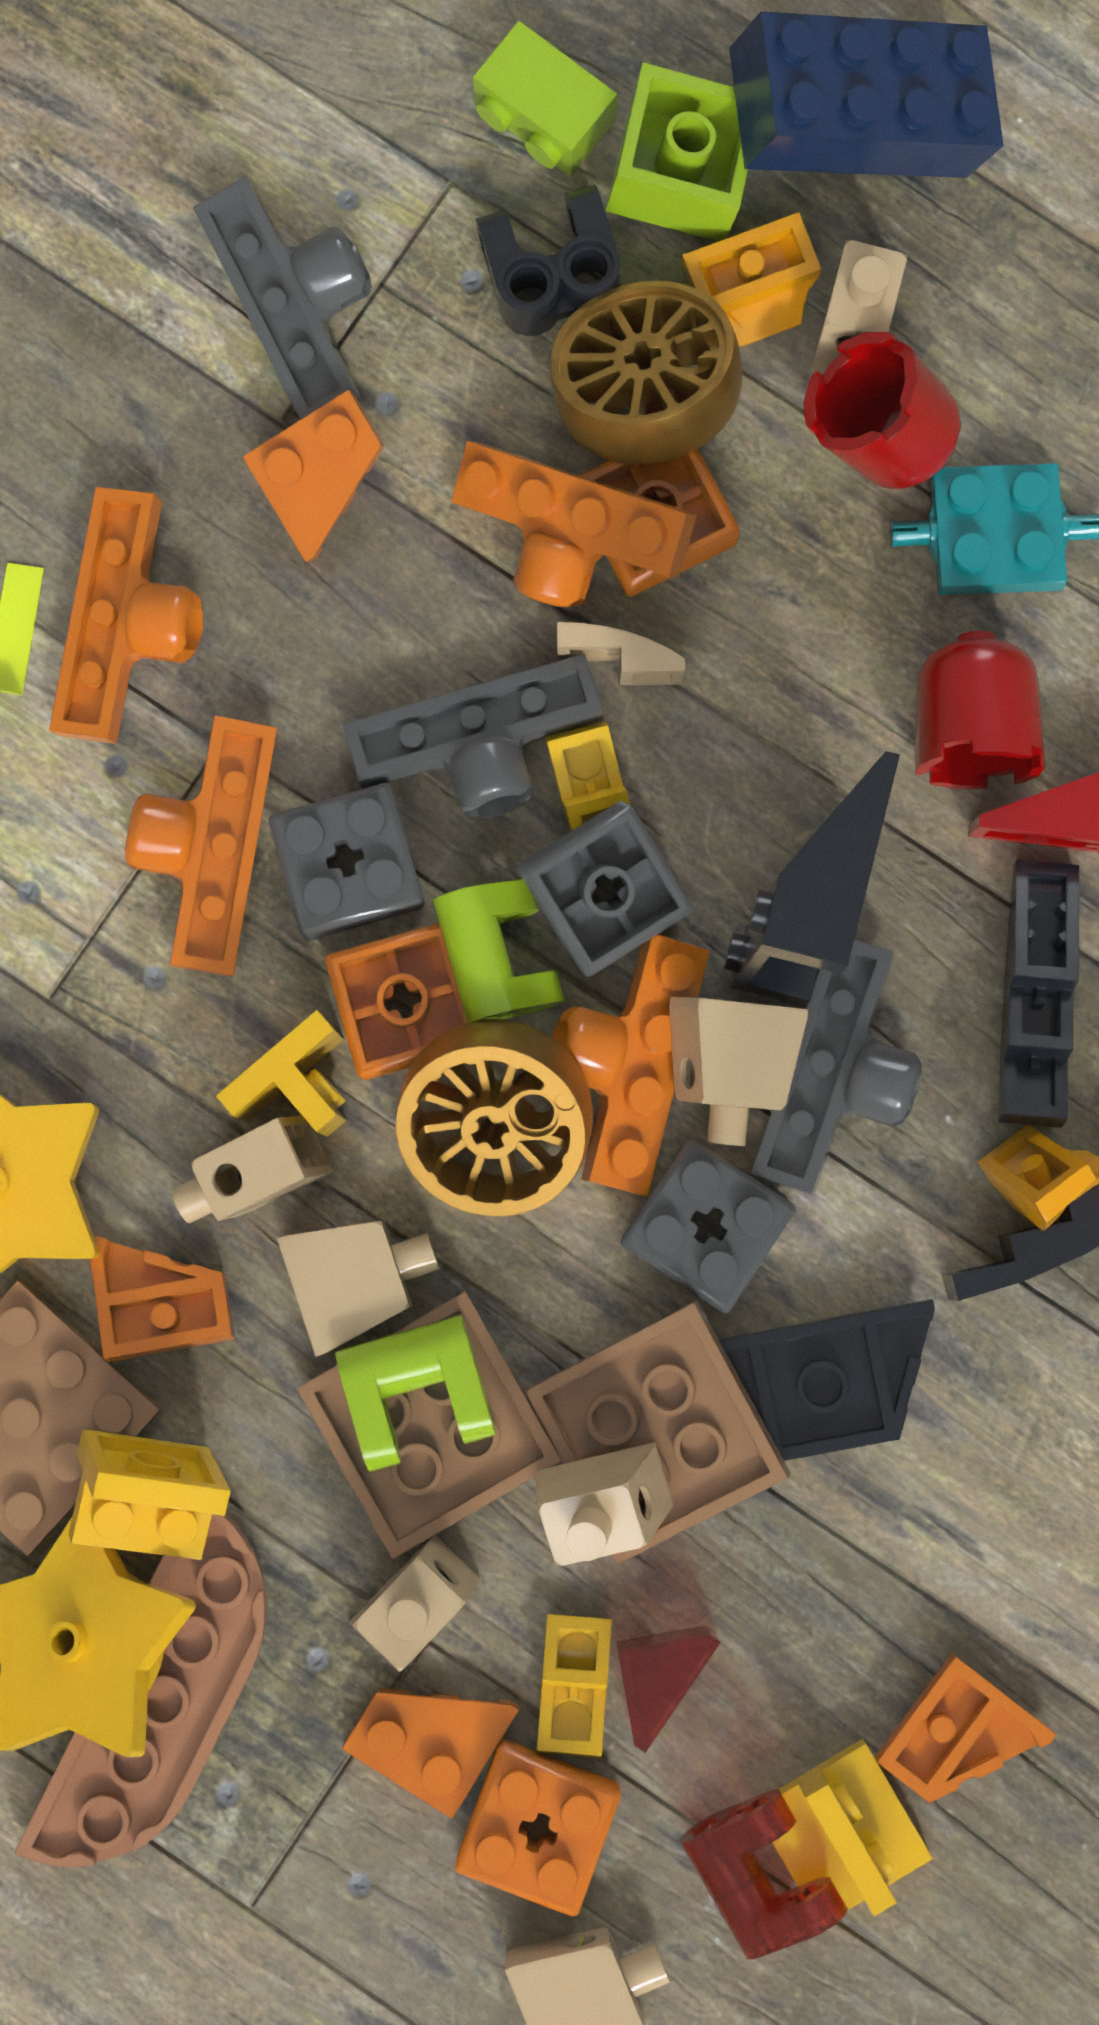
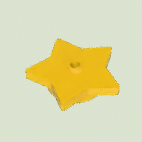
(38, 1182)
(82, 1649)

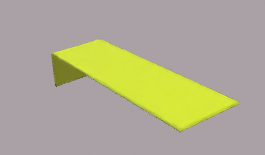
(17, 623)

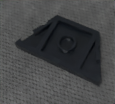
(834, 1378)

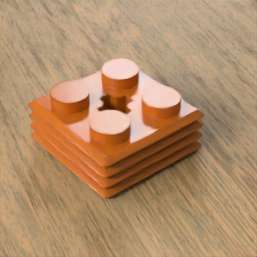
(681, 484)
(367, 979)
(557, 1866)

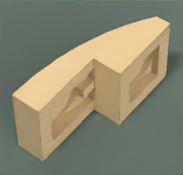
(639, 658)

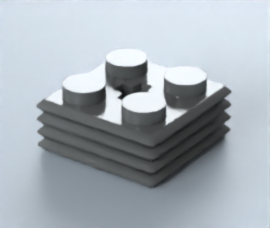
(310, 840)
(644, 899)
(749, 1215)

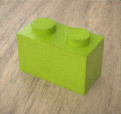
(543, 100)

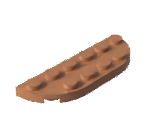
(118, 1803)

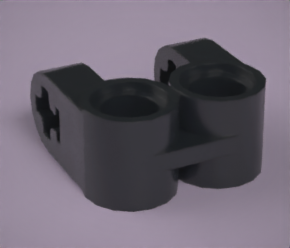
(553, 274)

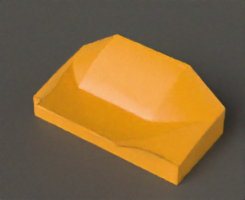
(758, 277)
(1039, 1175)

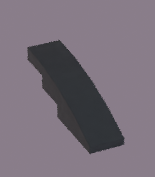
(1039, 993)
(1033, 1250)

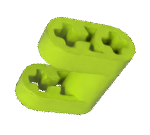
(479, 956)
(408, 1363)

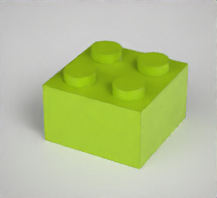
(680, 155)

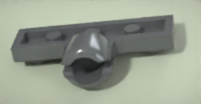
(288, 291)
(477, 734)
(838, 1073)

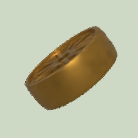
(635, 353)
(548, 1073)

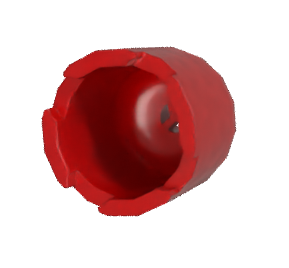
(883, 411)
(978, 714)

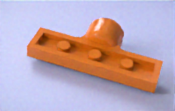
(569, 523)
(119, 617)
(209, 844)
(632, 1063)

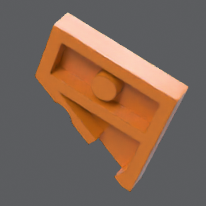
(316, 468)
(156, 1303)
(958, 1732)
(430, 1742)

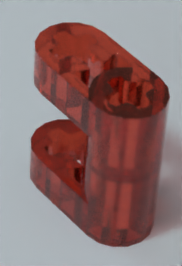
(725, 1861)

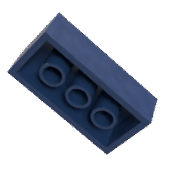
(865, 95)

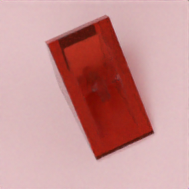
(658, 1675)

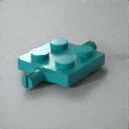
(997, 529)

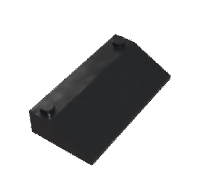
(816, 899)

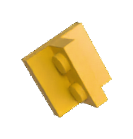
(284, 1072)
(146, 1495)
(850, 1830)

